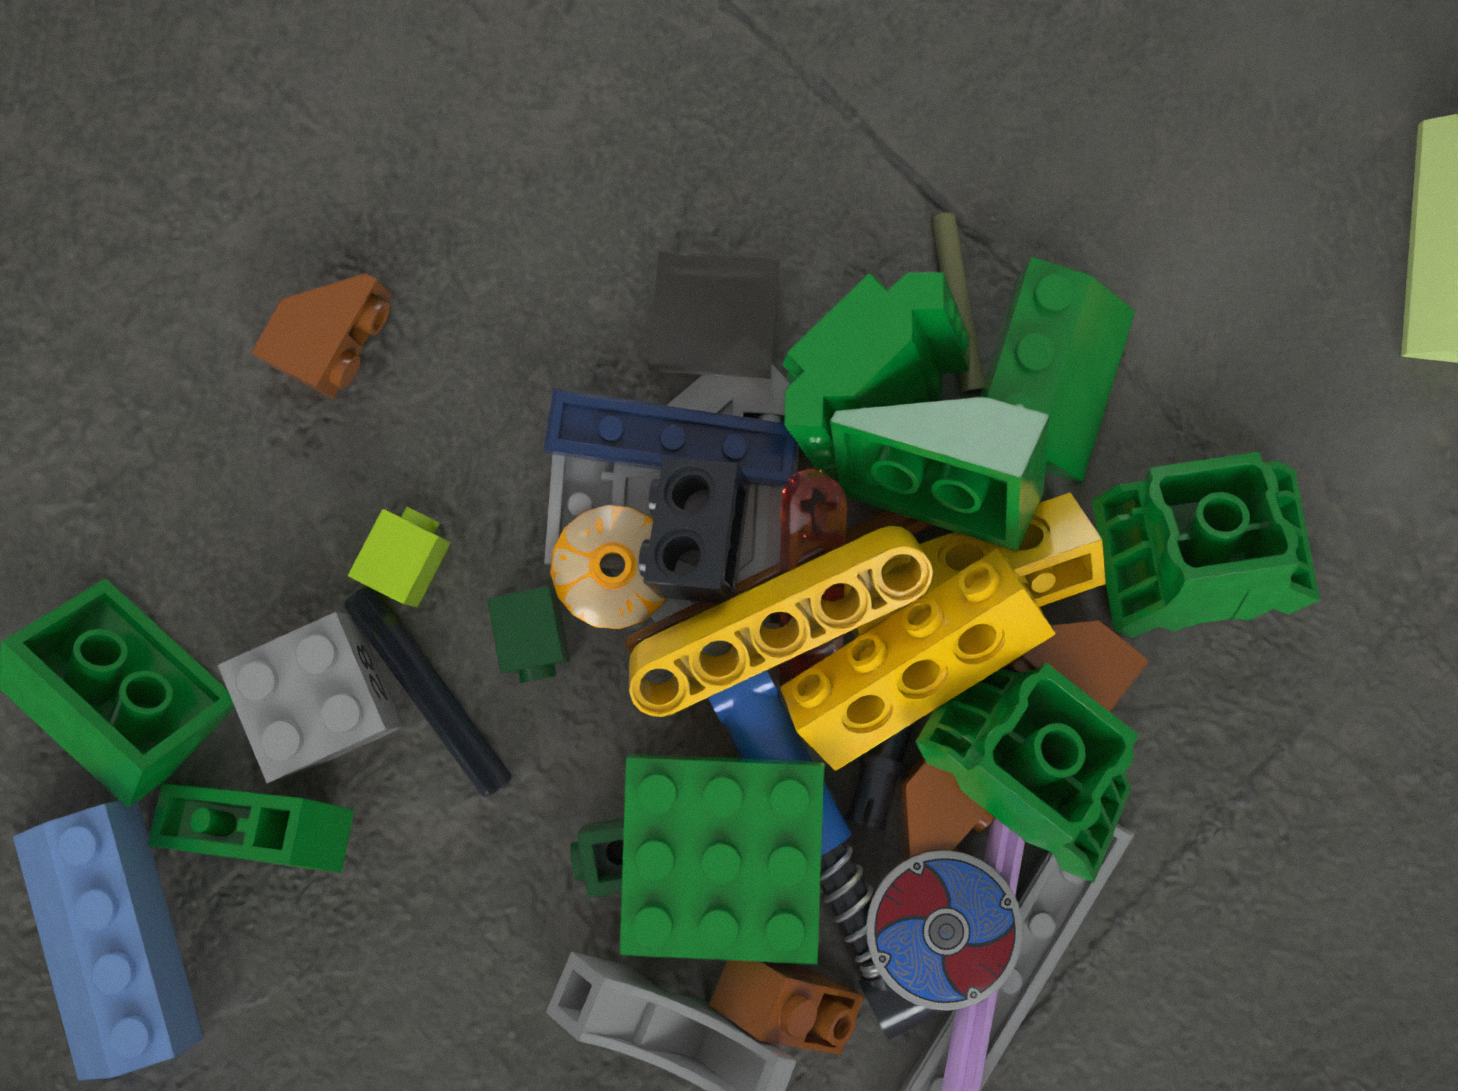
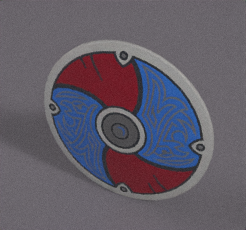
(944, 930)

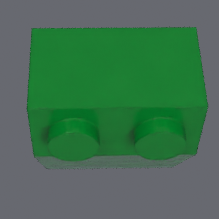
(947, 463)

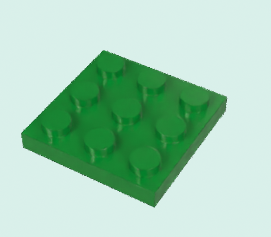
(722, 858)

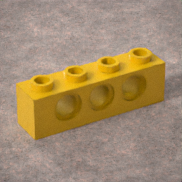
(1054, 561)
(916, 660)

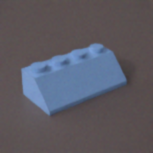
(108, 940)

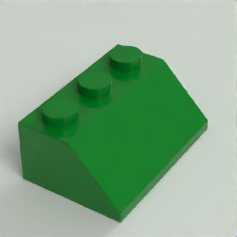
(1060, 357)
(112, 690)

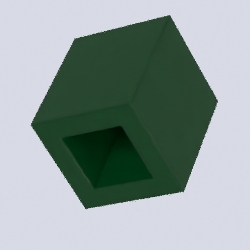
(529, 633)

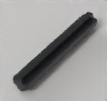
(428, 691)

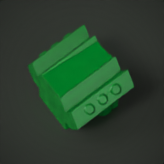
(873, 353)
(1205, 544)
(1037, 761)

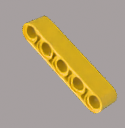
(762, 648)

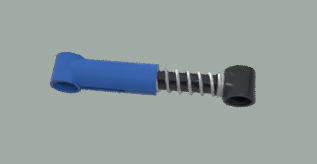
(765, 731)

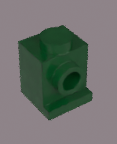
(593, 859)

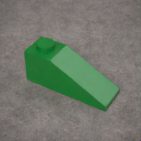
(252, 827)

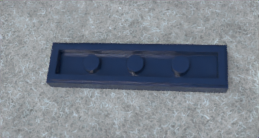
(648, 432)

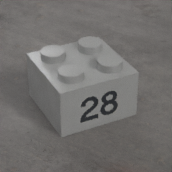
(310, 696)

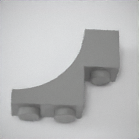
(629, 1014)

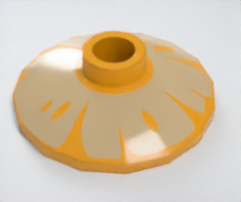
(577, 570)

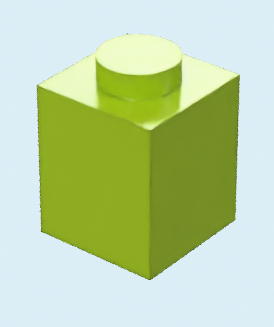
(400, 556)

